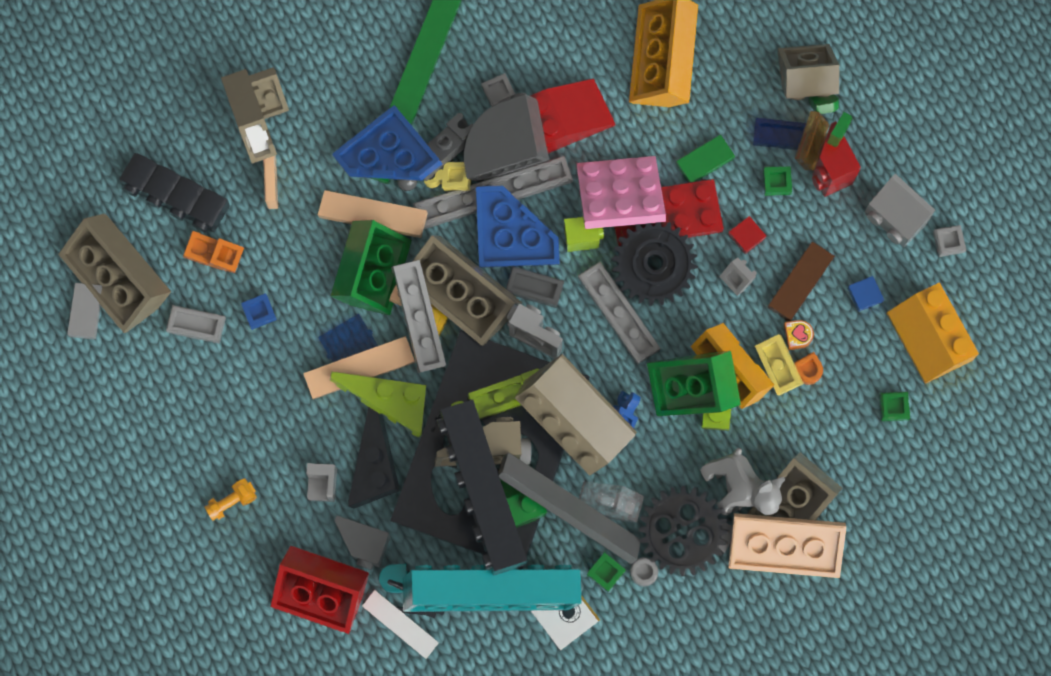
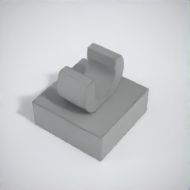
(738, 276)

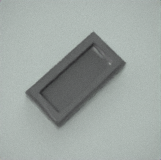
(535, 287)

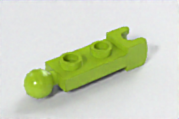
(497, 397)

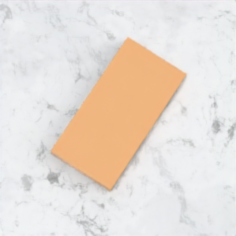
(787, 545)

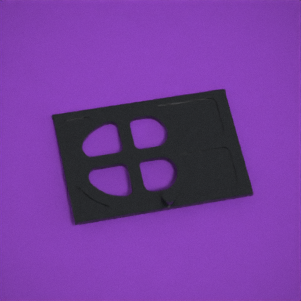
(469, 370)

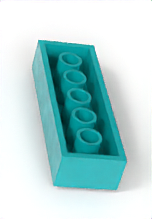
(481, 591)

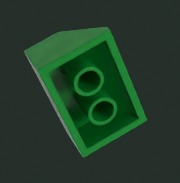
(366, 264)

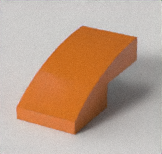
(213, 252)

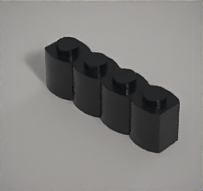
(174, 192)

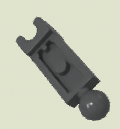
(445, 146)

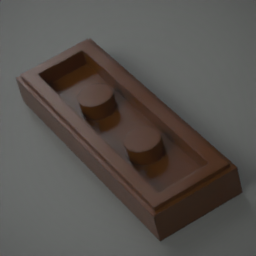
(801, 281)

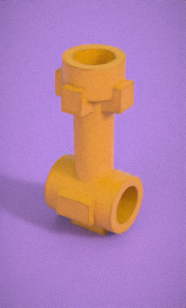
(242, 492)

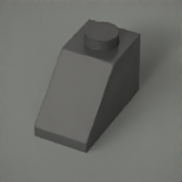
(363, 542)

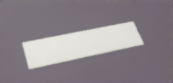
(400, 624)

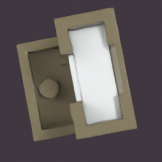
(252, 101)

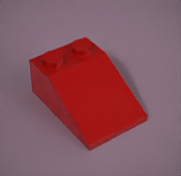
(572, 113)

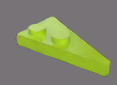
(396, 399)

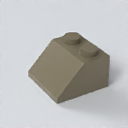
(808, 71)

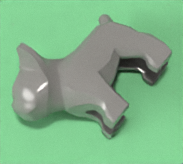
(743, 485)

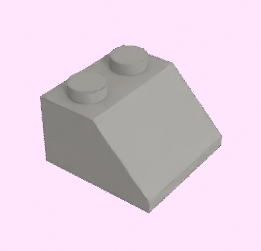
(899, 211)

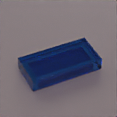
(778, 133)

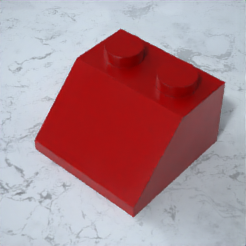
(835, 166)

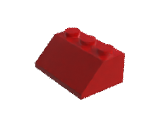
(319, 589)

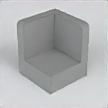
(321, 482)

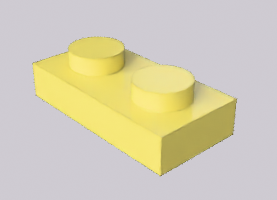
(779, 364)

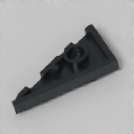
(375, 468)

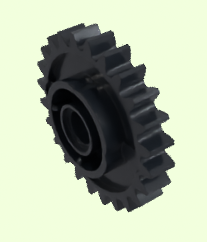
(651, 283)

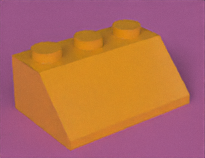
(932, 333)

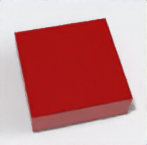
(747, 235)

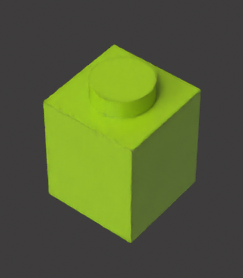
(578, 237)

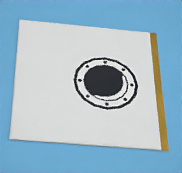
(567, 625)

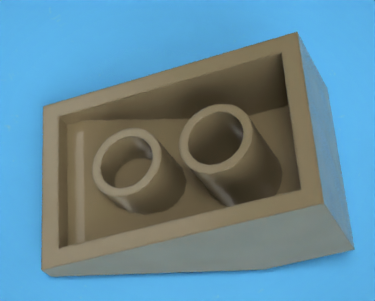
(502, 438)
(804, 492)

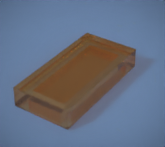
(812, 141)

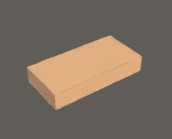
(270, 182)

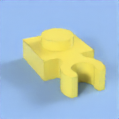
(451, 177)

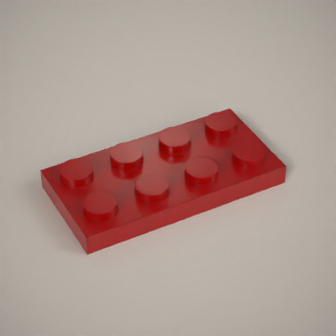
(687, 206)

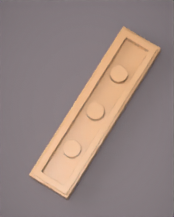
(351, 208)
(367, 363)

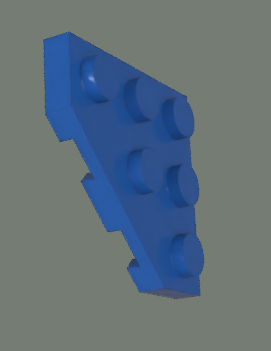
(388, 151)
(511, 233)

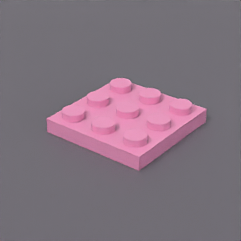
(620, 192)

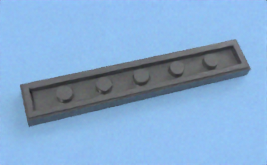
(569, 508)

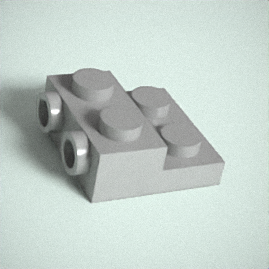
(527, 326)

